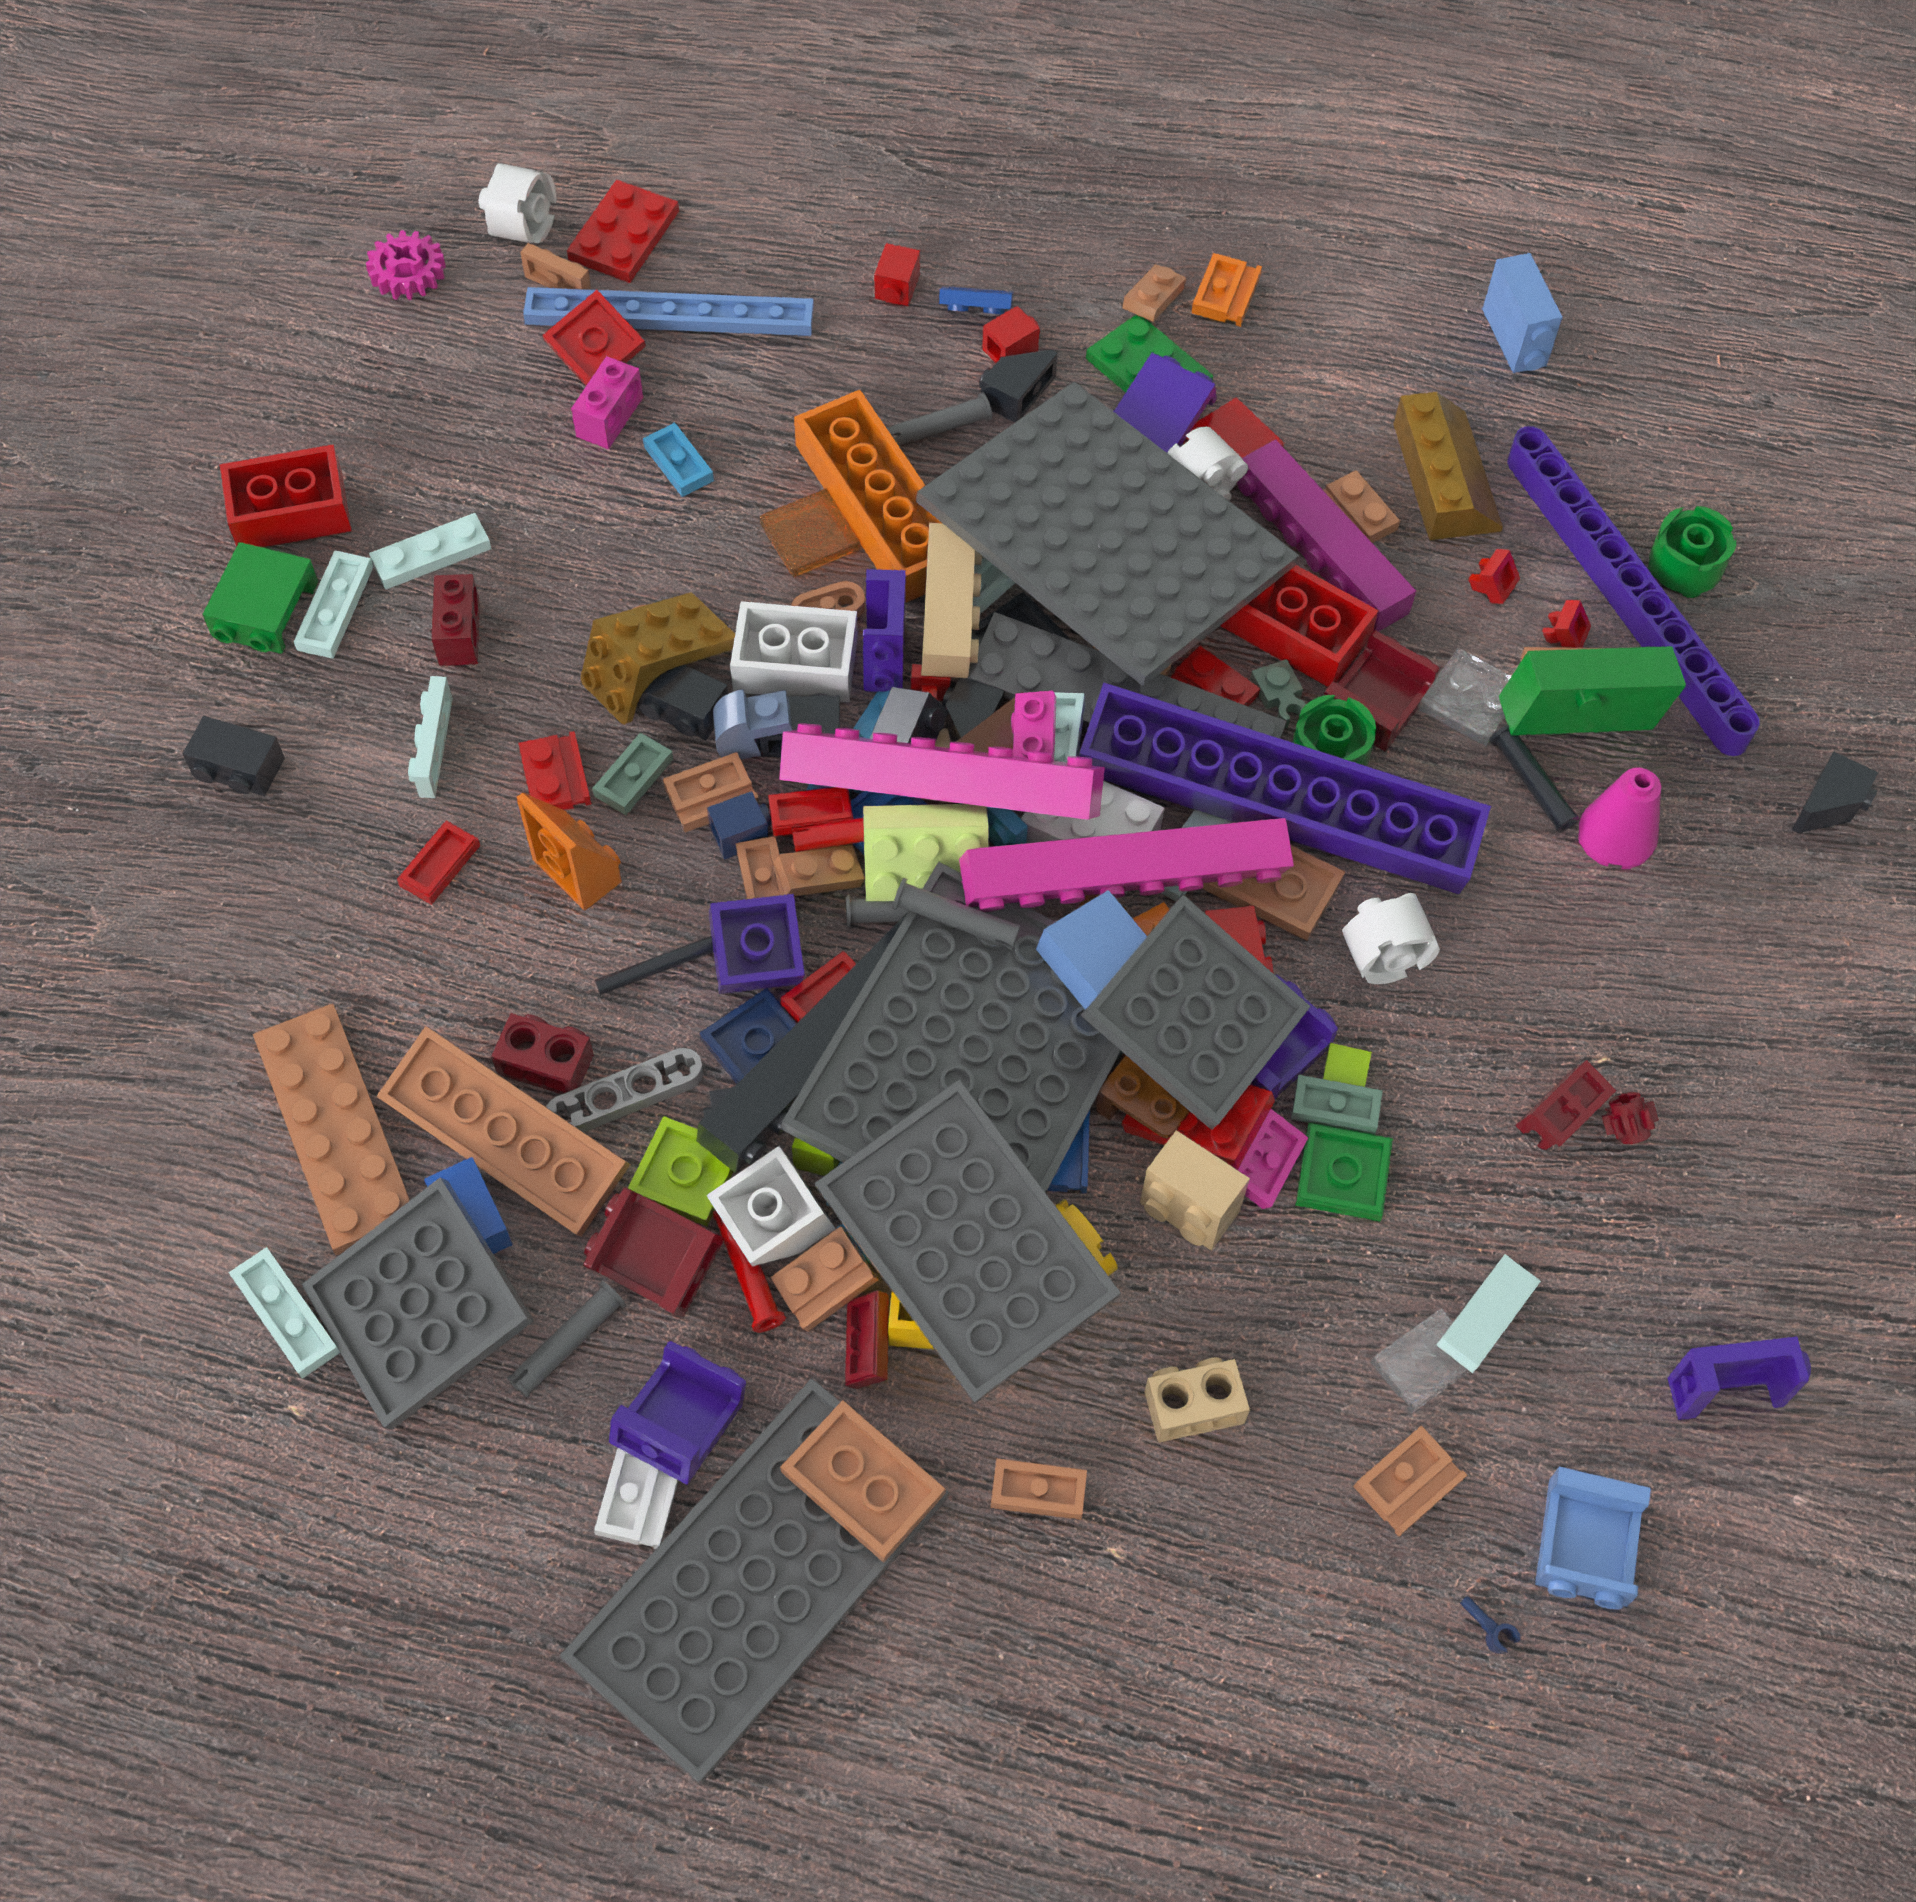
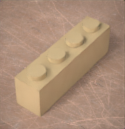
(949, 605)

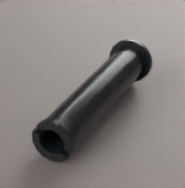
(1535, 779)

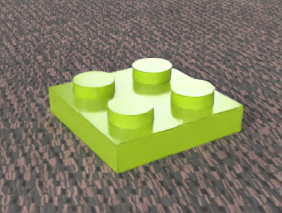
(680, 1172)

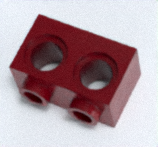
(455, 619)
(538, 1063)

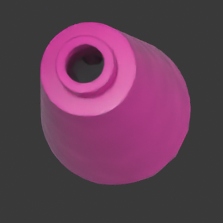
(1623, 820)

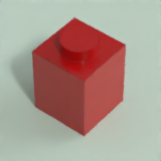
(897, 274)
(1010, 335)

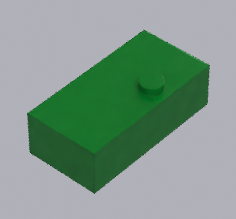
(1591, 690)

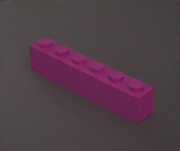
(1324, 533)

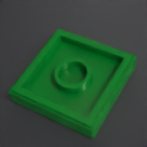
(1344, 1172)

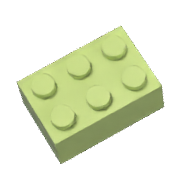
(913, 840)

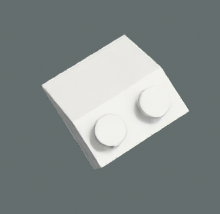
(771, 1210)

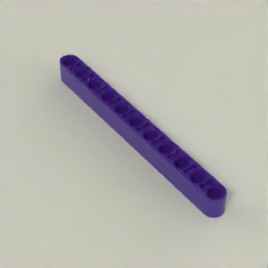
(1631, 588)

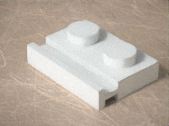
(635, 1502)

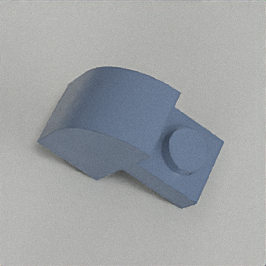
(743, 720)

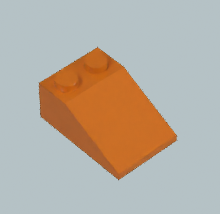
(569, 851)

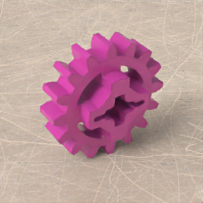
(405, 265)

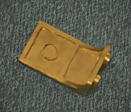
(644, 642)

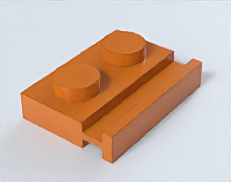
(1226, 289)

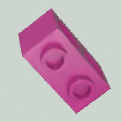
(607, 402)

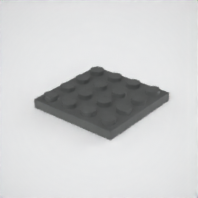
(1196, 1012)
(416, 1303)

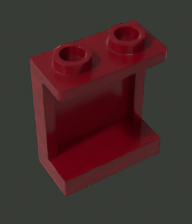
(1388, 683)
(652, 1251)

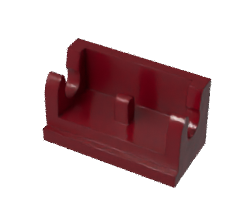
(1567, 1105)

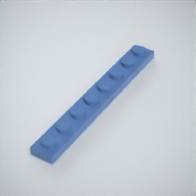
(681, 311)

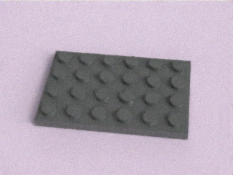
(967, 1240)

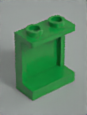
(258, 597)

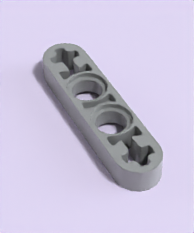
(621, 1086)

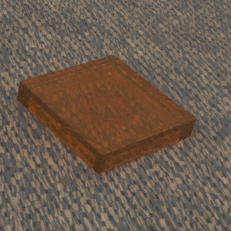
(809, 532)

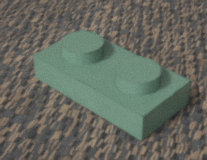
(633, 773)
(1336, 1104)

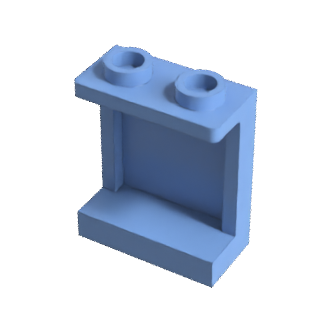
(1591, 1537)

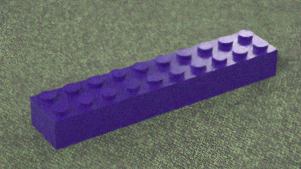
(1262, 777)

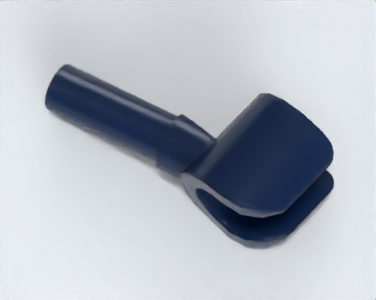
(1491, 1627)

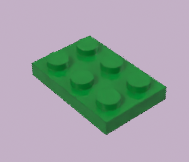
(1127, 348)

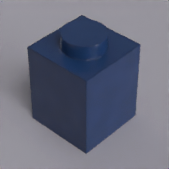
(738, 821)

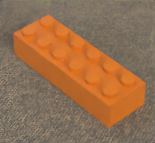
(869, 484)

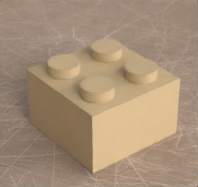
(1193, 1191)

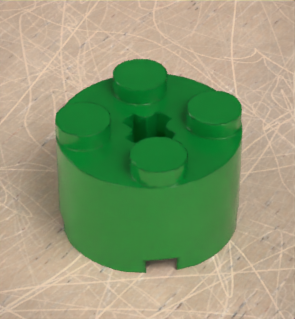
(1692, 550)
(1337, 728)

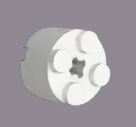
(518, 203)
(1210, 460)
(1390, 938)

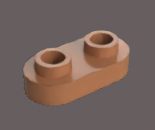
(833, 597)

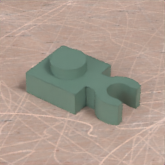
(1279, 688)

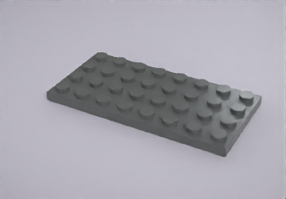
(729, 1602)

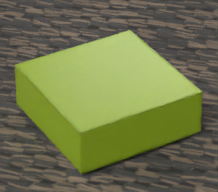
(1347, 1065)

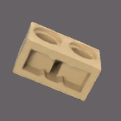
(1200, 1410)

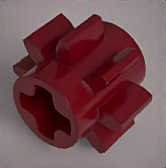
(1630, 1118)

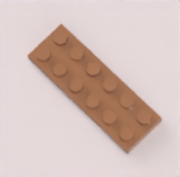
(332, 1124)
(503, 1131)

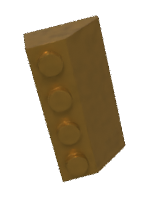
(1445, 467)

